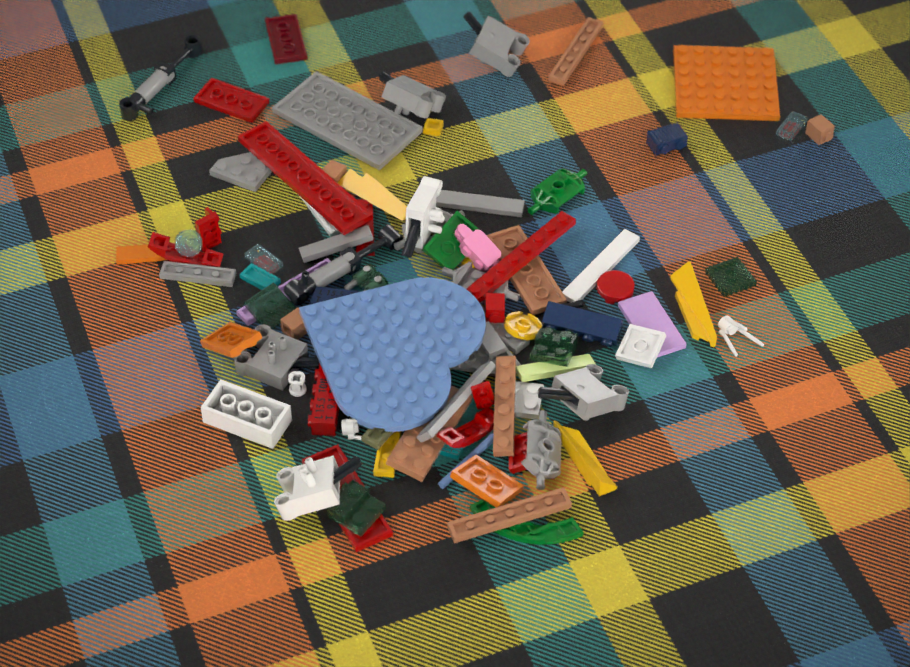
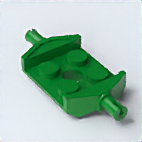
(550, 198)

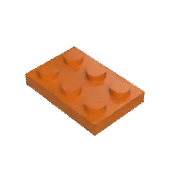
(231, 339)
(486, 481)

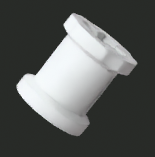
(299, 379)

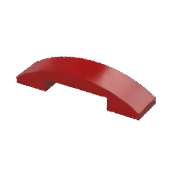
(161, 246)
(469, 432)

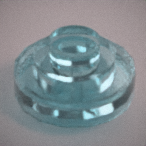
(188, 243)

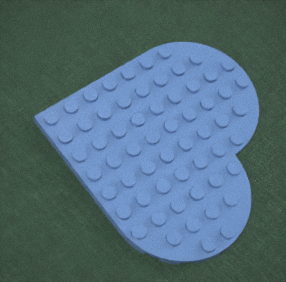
(394, 348)

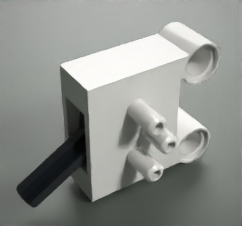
(422, 215)
(312, 486)

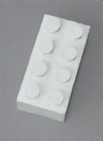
(246, 414)

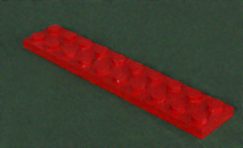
(305, 178)

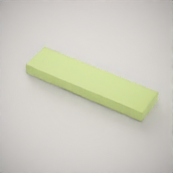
(541, 370)

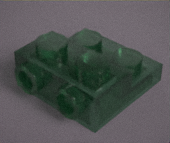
(554, 346)
(356, 508)

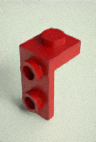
(483, 395)

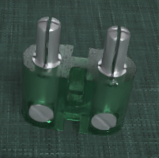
(367, 279)

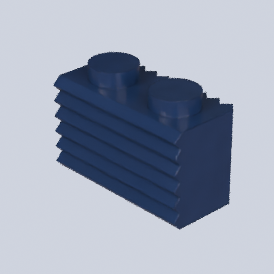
(666, 139)

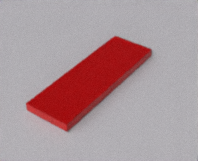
(379, 529)

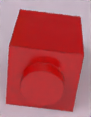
(495, 307)

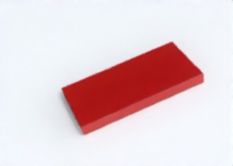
(231, 100)

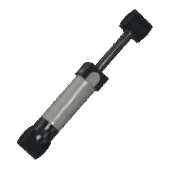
(164, 74)
(347, 262)

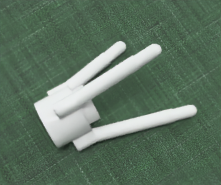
(730, 326)
(349, 428)

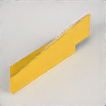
(374, 192)
(693, 304)
(585, 460)

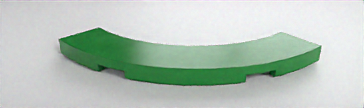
(535, 534)

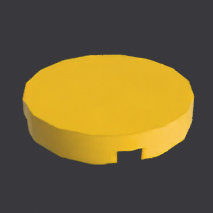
(522, 326)

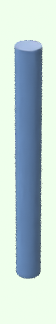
(477, 451)

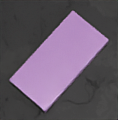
(648, 313)

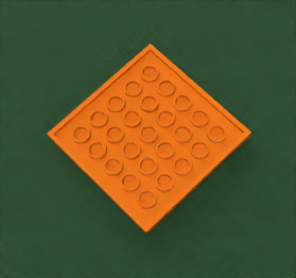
(725, 83)

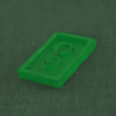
(444, 246)

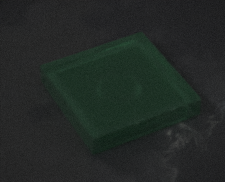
(730, 276)
(269, 306)

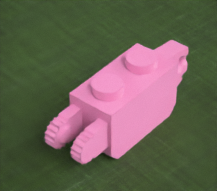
(477, 248)

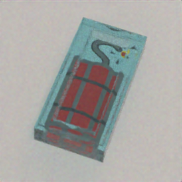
(791, 126)
(264, 259)

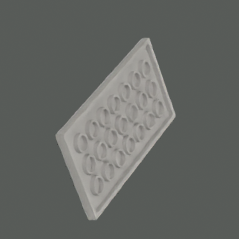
(347, 120)

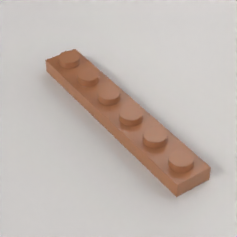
(575, 51)
(504, 406)
(509, 515)

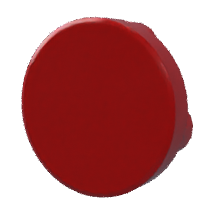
(615, 286)

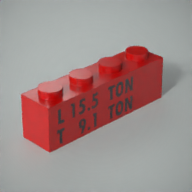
(323, 407)

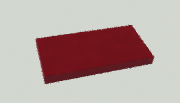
(286, 39)

